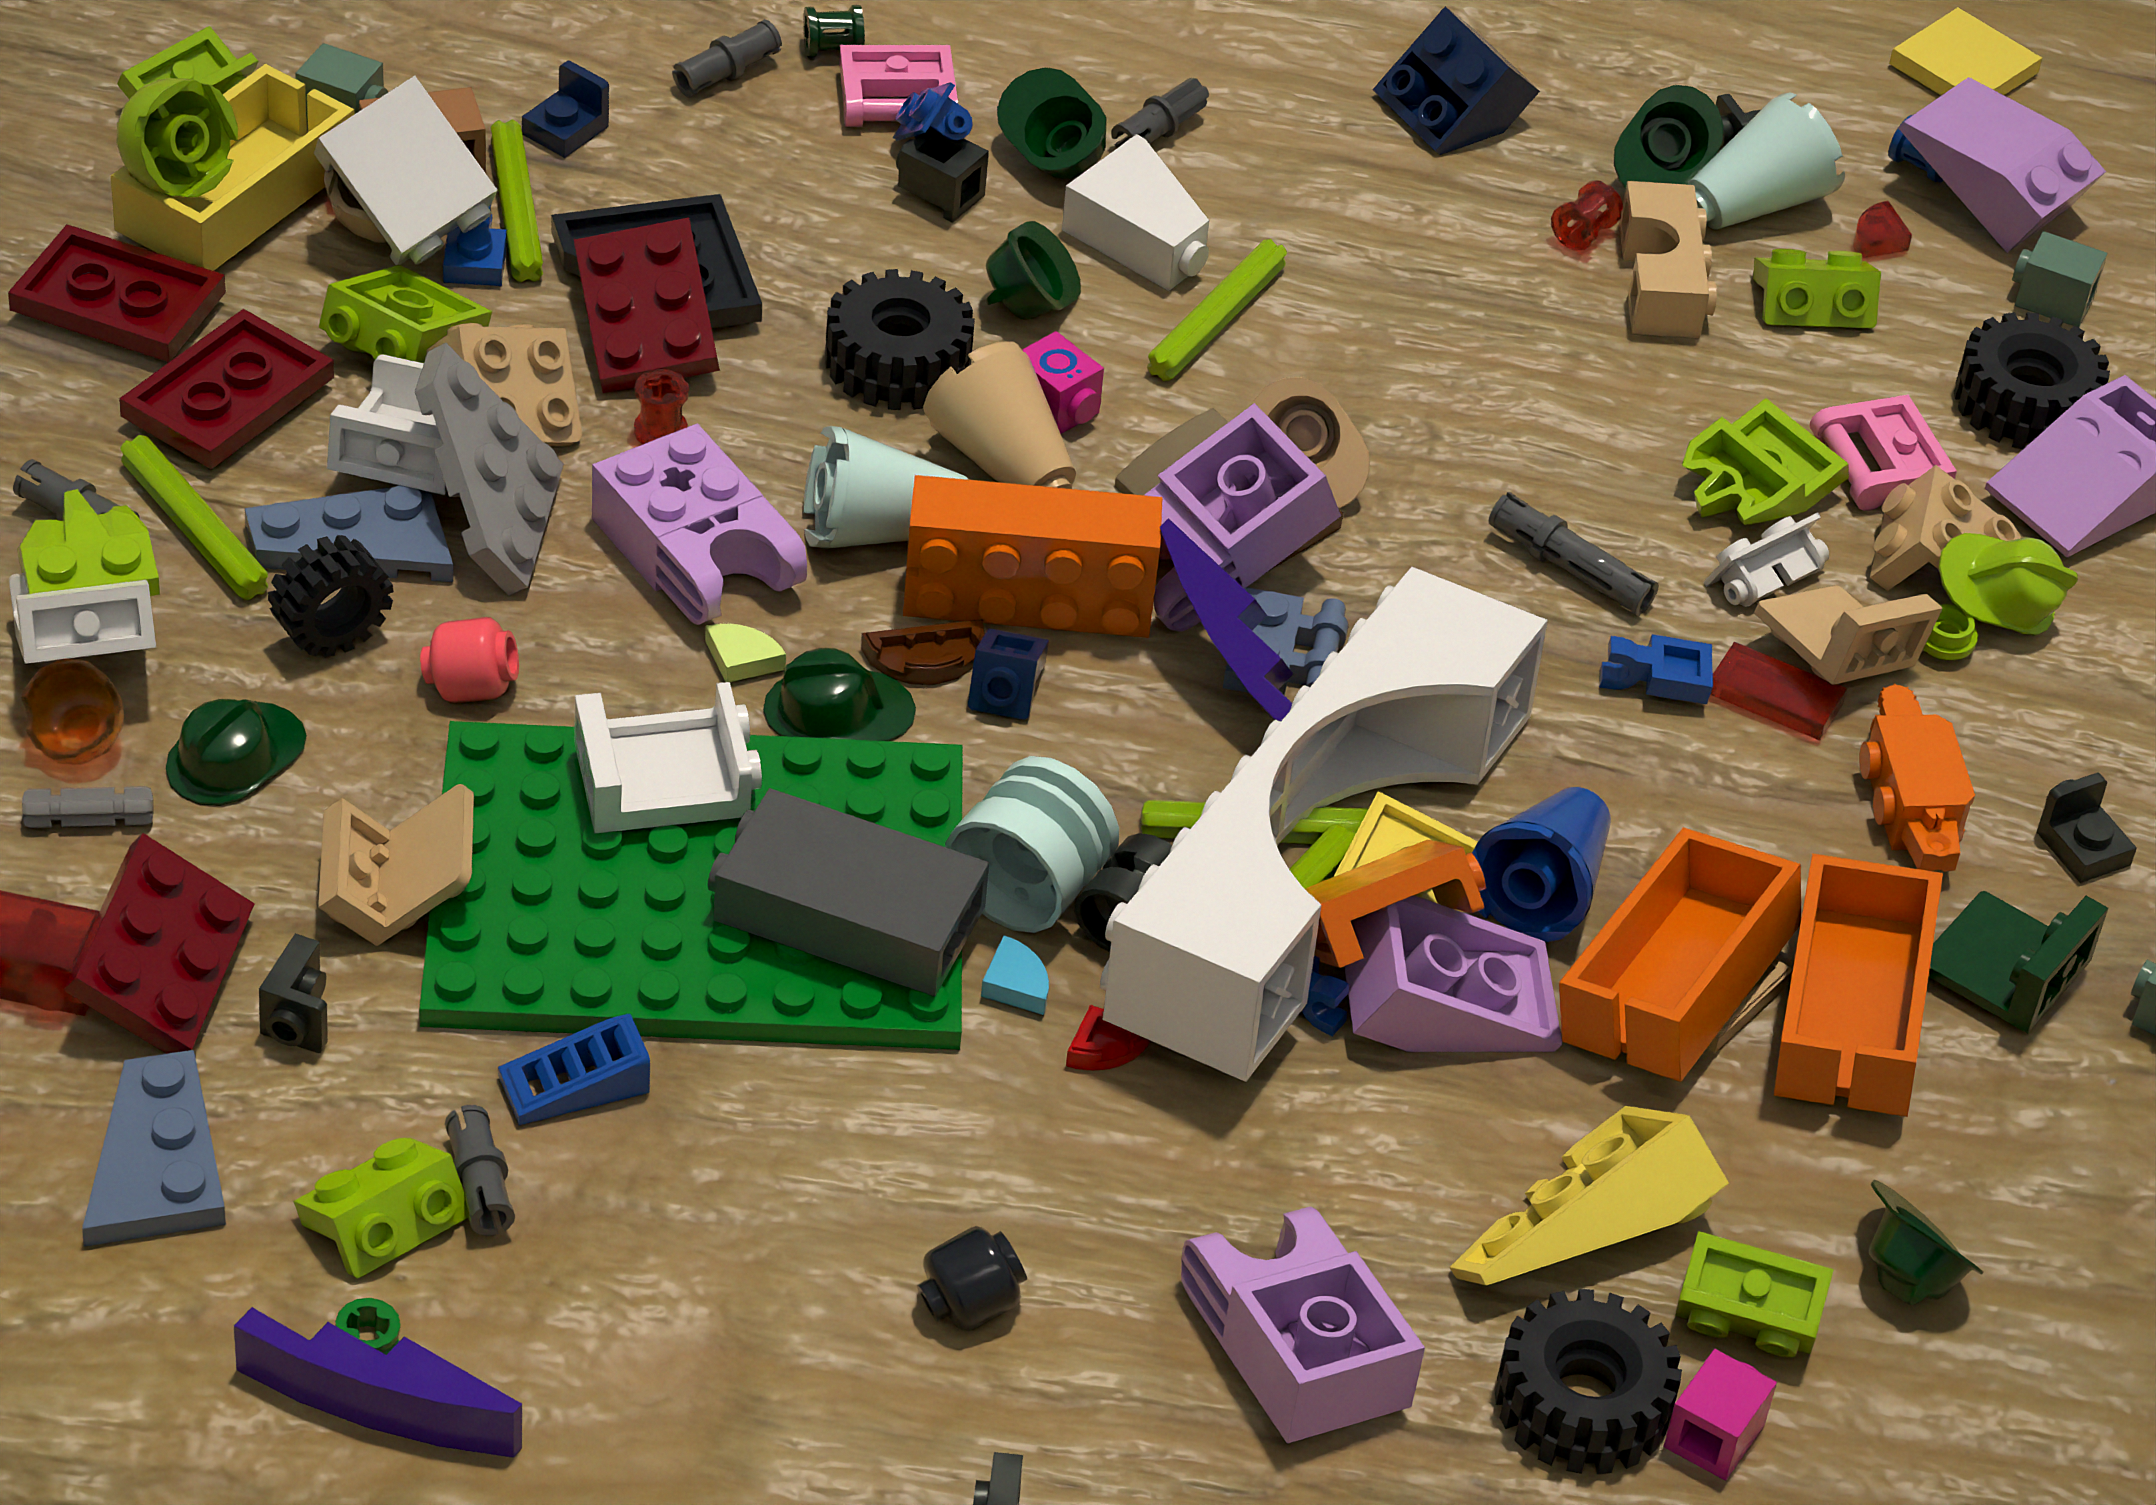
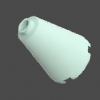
(1770, 165)
(861, 490)

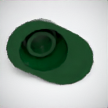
(1053, 122)
(1669, 137)
(1032, 272)
(837, 698)
(232, 749)
(1913, 1253)

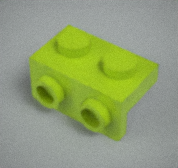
(197, 58)
(1817, 291)
(385, 1204)
(1753, 1295)

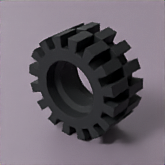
(317, 575)

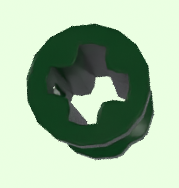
(816, 22)

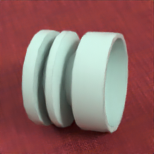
(1044, 841)

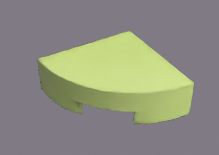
(743, 651)

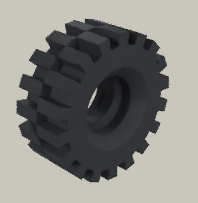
(889, 367)
(2025, 375)
(1593, 1342)

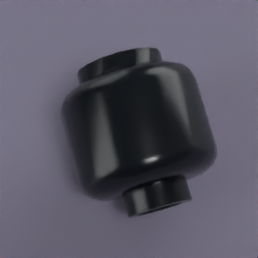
(972, 1278)

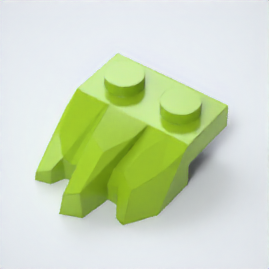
(1762, 466)
(87, 549)

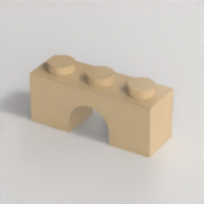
(1672, 265)

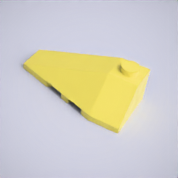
(1620, 1182)

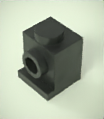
(943, 171)

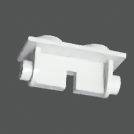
(1784, 546)

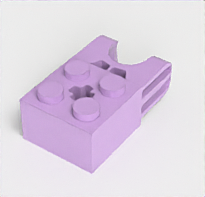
(1244, 502)
(692, 518)
(1305, 1327)

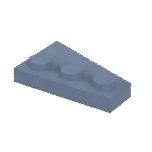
(392, 523)
(156, 1156)

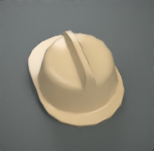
(1321, 431)

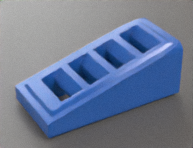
(594, 1046)

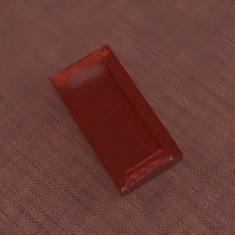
(1777, 691)

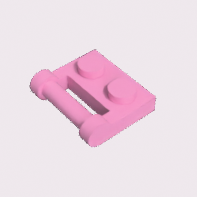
(889, 72)
(1893, 435)

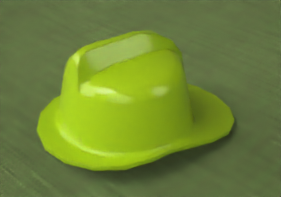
(2004, 581)

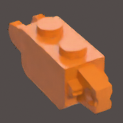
(1917, 780)

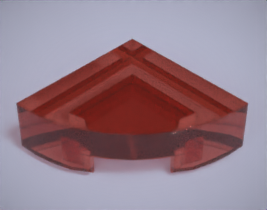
(1881, 232)

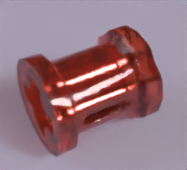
(1587, 216)
(661, 404)

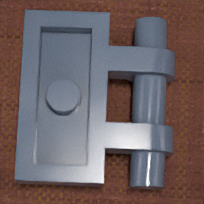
(1288, 626)

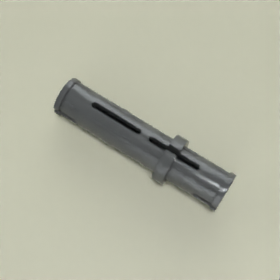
(1553, 541)

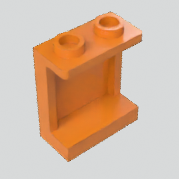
(1426, 865)

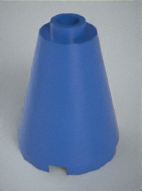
(1545, 864)

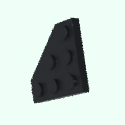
(722, 265)

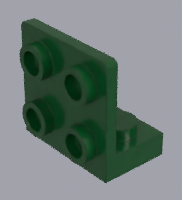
(2014, 960)

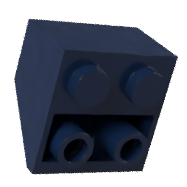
(1455, 86)

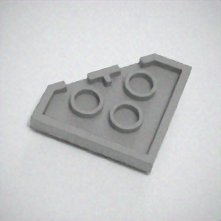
(493, 466)

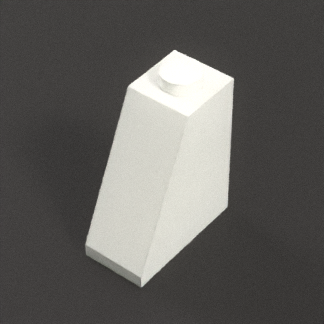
(1138, 215)

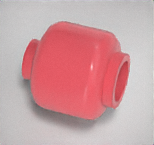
(470, 660)

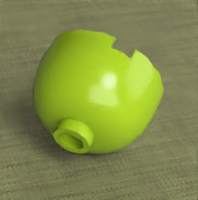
(177, 136)

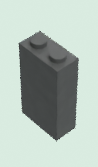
(849, 891)

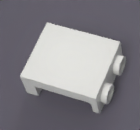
(408, 171)
(388, 433)
(81, 620)
(665, 764)

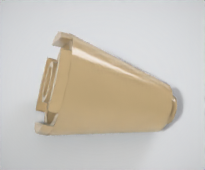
(1001, 418)

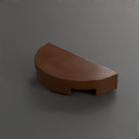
(924, 652)

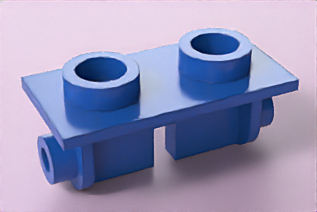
(933, 110)

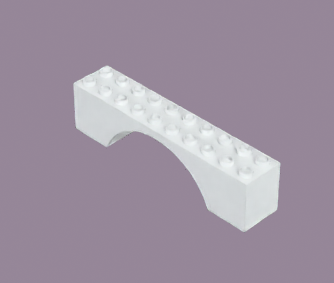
(1222, 931)

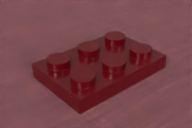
(117, 293)
(646, 303)
(226, 388)
(159, 946)

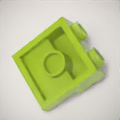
(395, 313)

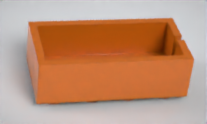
(1032, 556)
(1681, 953)
(1859, 984)

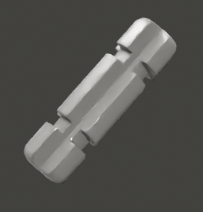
(88, 807)

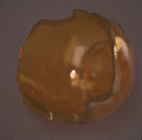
(72, 711)

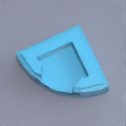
(1016, 977)

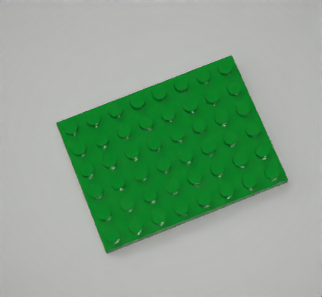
(622, 921)

